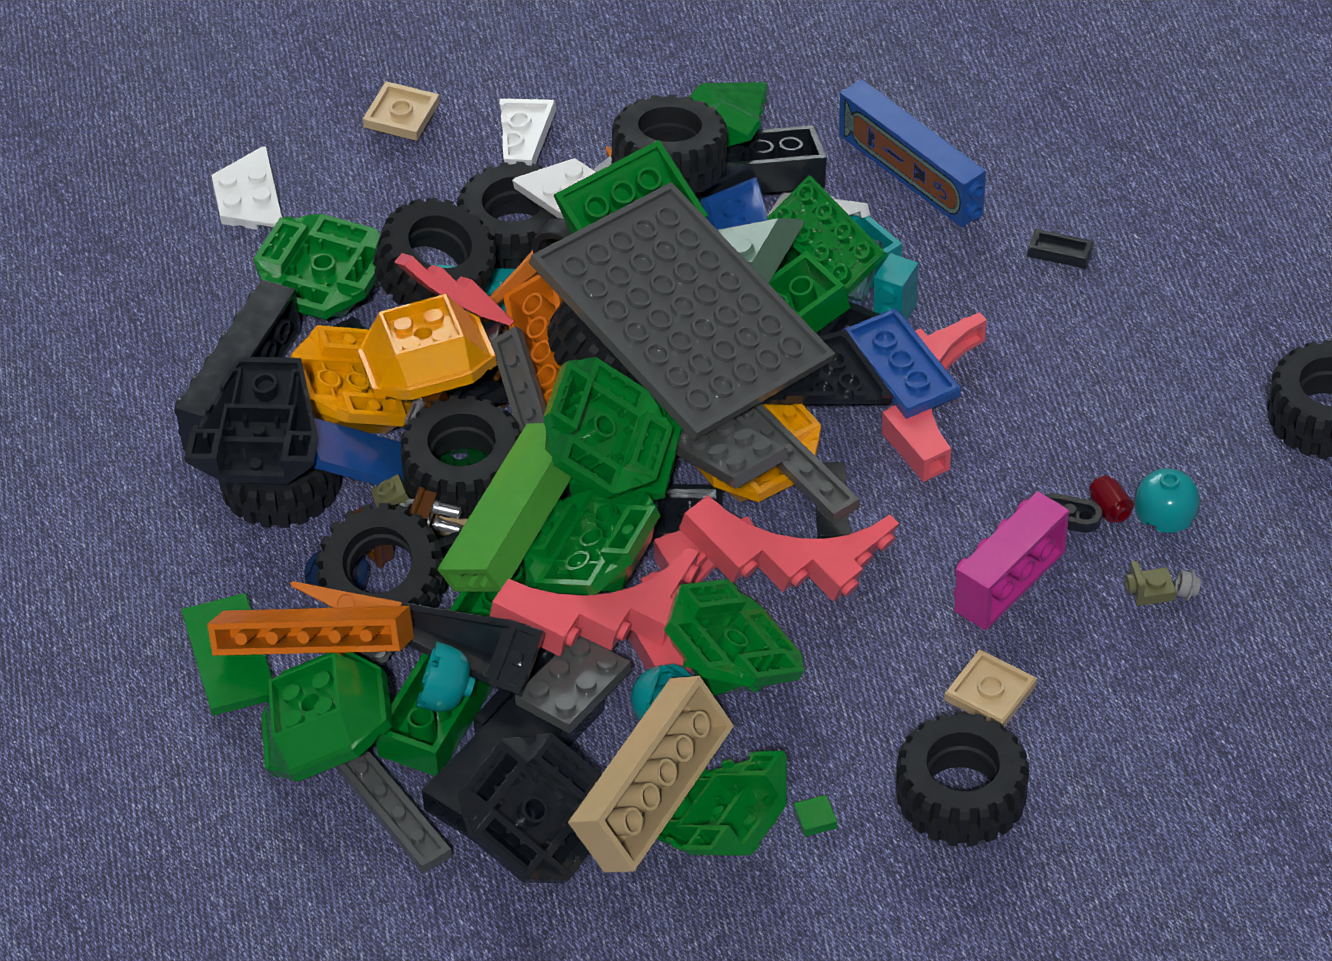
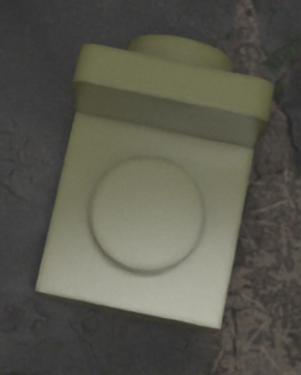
(392, 492)
(1149, 585)

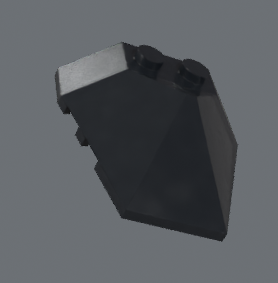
(257, 424)

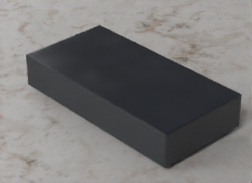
(1060, 248)

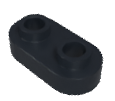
(1083, 514)

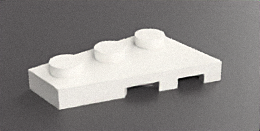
(525, 128)

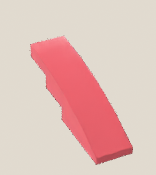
(463, 291)

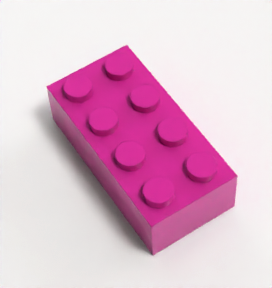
(1010, 560)

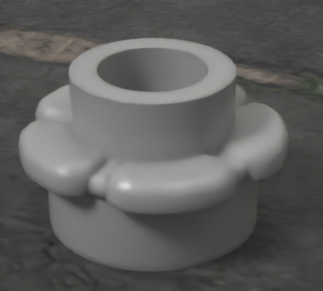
(1187, 584)

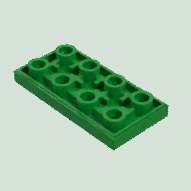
(830, 234)
(228, 680)

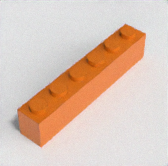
(311, 630)

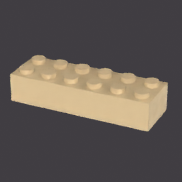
(651, 774)

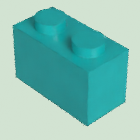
(896, 286)

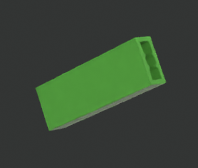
(506, 517)

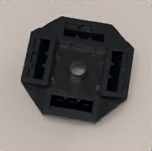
(537, 775)

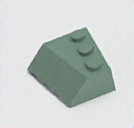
(764, 242)

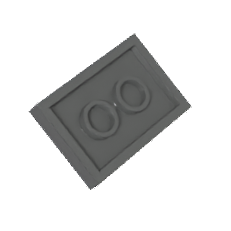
(573, 684)

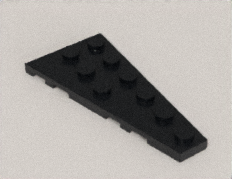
(842, 381)

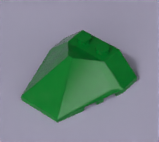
(738, 105)
(730, 807)

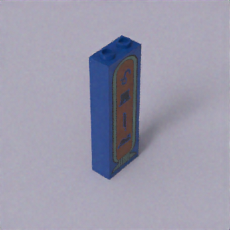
(912, 153)

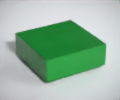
(815, 815)

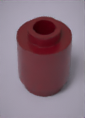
(1112, 499)

